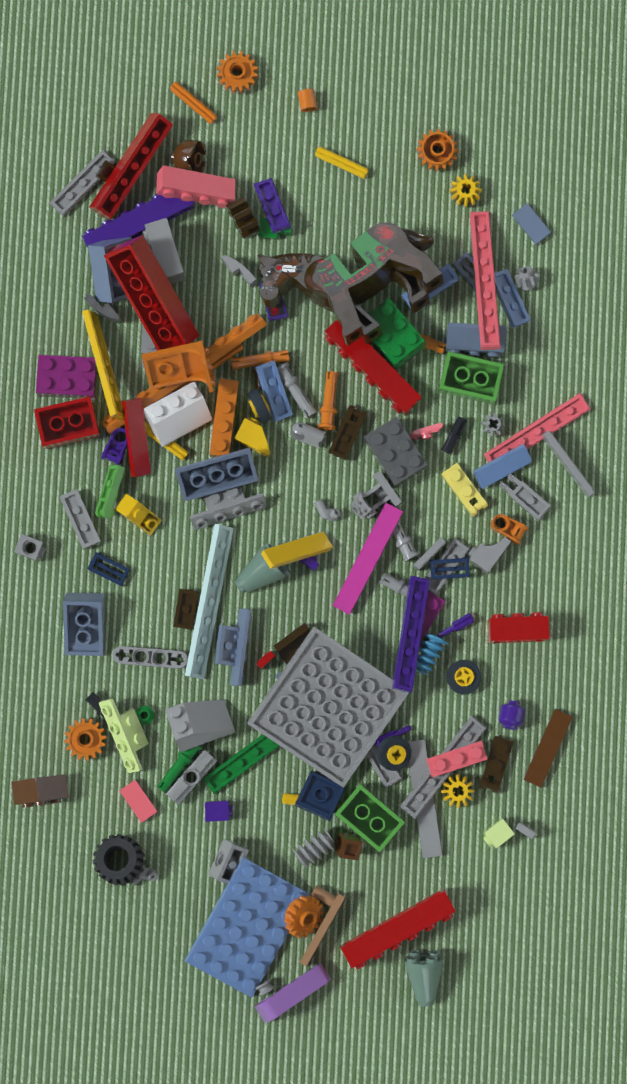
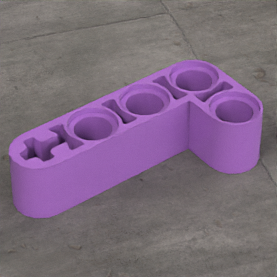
(292, 993)

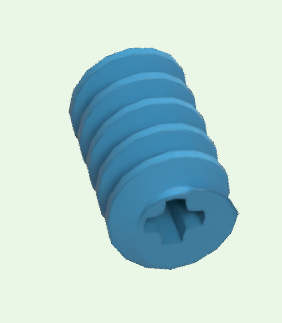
(429, 651)

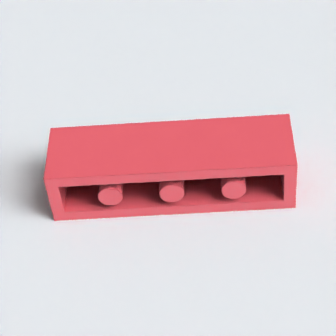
(195, 186)

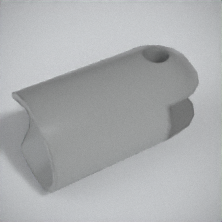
(308, 434)

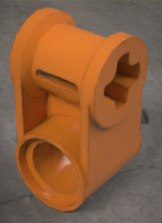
(510, 528)

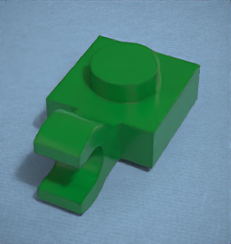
(266, 231)

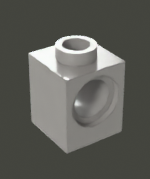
(22, 544)

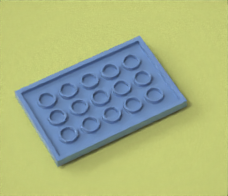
(245, 928)

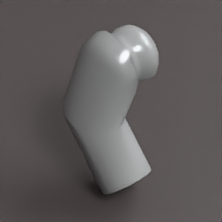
(327, 513)

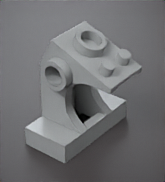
(383, 492)

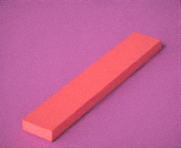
(550, 422)

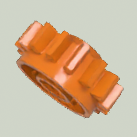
(237, 62)
(440, 140)
(75, 736)
(303, 916)

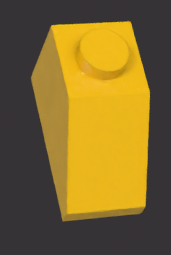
(252, 436)

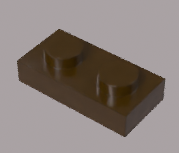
(185, 609)

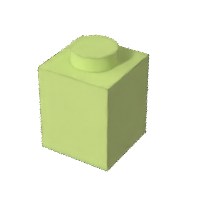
(497, 834)

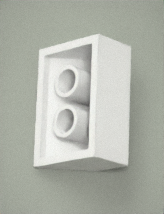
(177, 414)

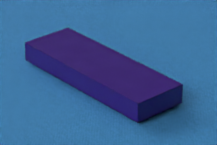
(272, 205)

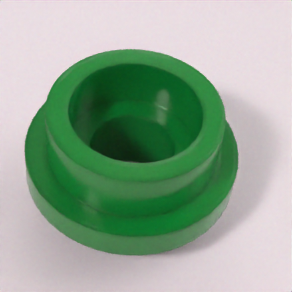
(149, 719)

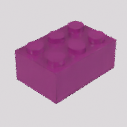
(66, 376)

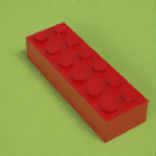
(151, 294)
(398, 928)

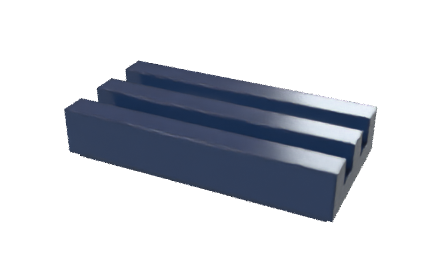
(442, 569)
(123, 576)

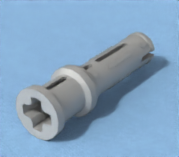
(291, 383)
(404, 543)

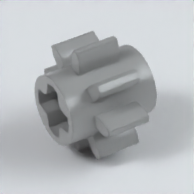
(527, 278)
(492, 430)

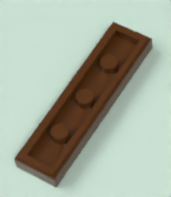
(547, 748)

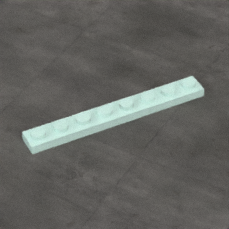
(209, 601)

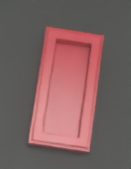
(138, 801)

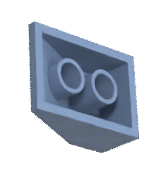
(84, 623)

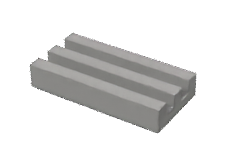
(429, 554)

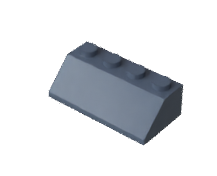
(216, 474)

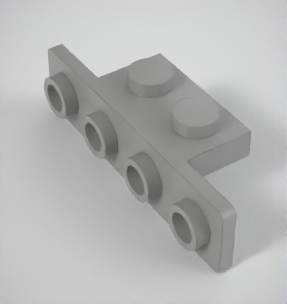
(227, 505)

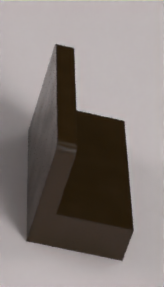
(289, 645)

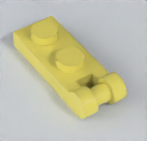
(464, 489)

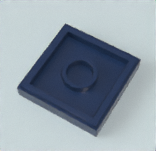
(320, 796)

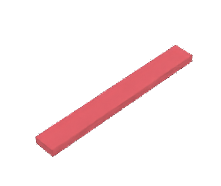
(484, 281)

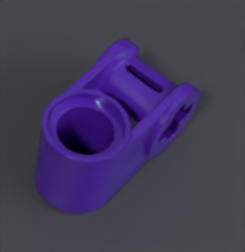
(115, 448)

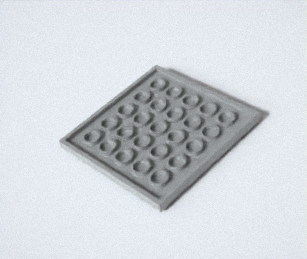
(327, 707)

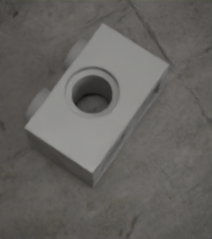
(227, 860)

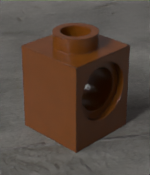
(348, 846)

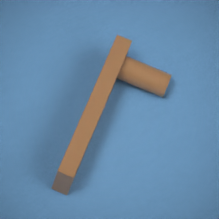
(335, 904)

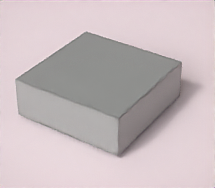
(525, 830)

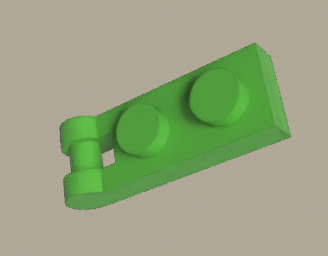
(109, 491)

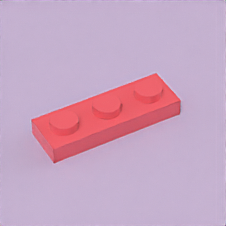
(456, 759)

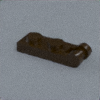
(347, 433)
(496, 763)

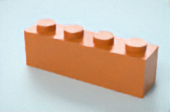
(224, 417)

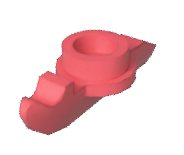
(426, 432)

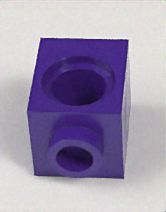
(218, 811)

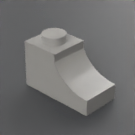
(486, 556)

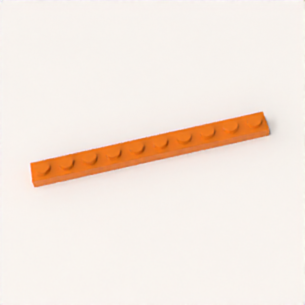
(216, 350)

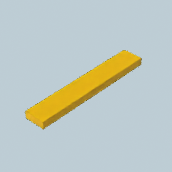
(103, 364)

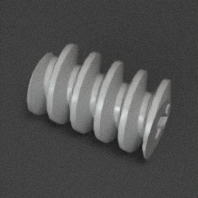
(315, 848)

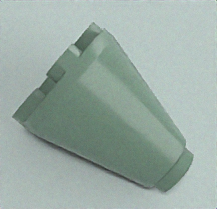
(259, 574)
(424, 974)

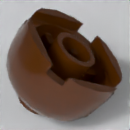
(189, 156)

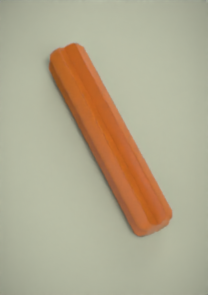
(193, 102)

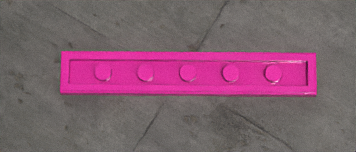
(368, 558)

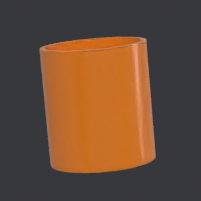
(307, 100)

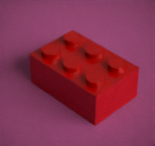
(67, 422)
(518, 628)

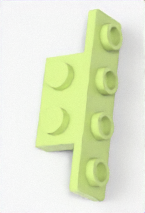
(126, 733)

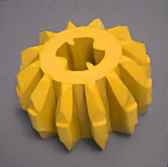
(463, 197)
(455, 785)

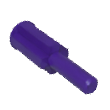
(457, 625)
(391, 733)

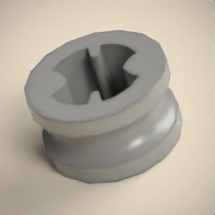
(265, 987)

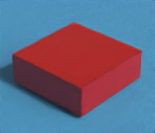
(269, 656)

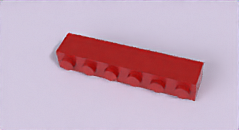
(131, 165)
(376, 369)

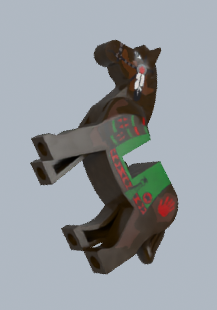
(382, 255)

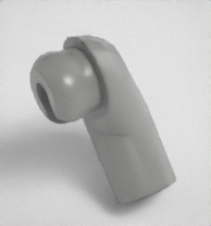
(148, 874)

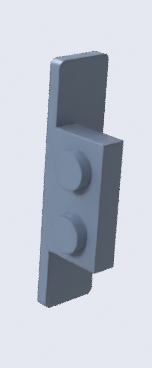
(232, 646)

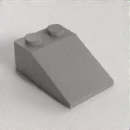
(199, 722)

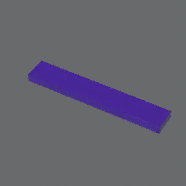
(411, 634)

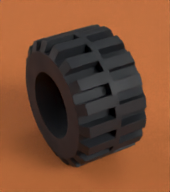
(104, 855)

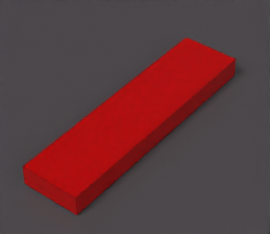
(136, 437)

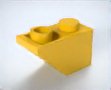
(138, 514)

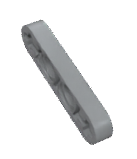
(150, 657)

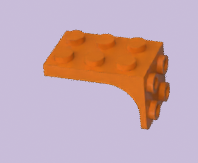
(179, 365)

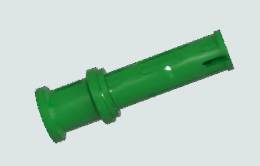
(184, 758)

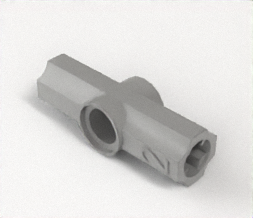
(182, 786)

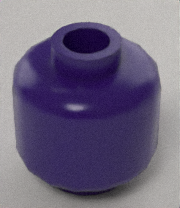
(511, 715)

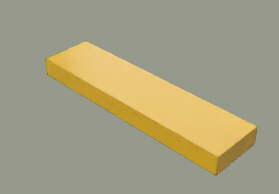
(296, 550)

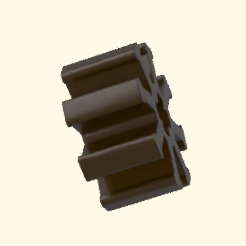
(243, 218)

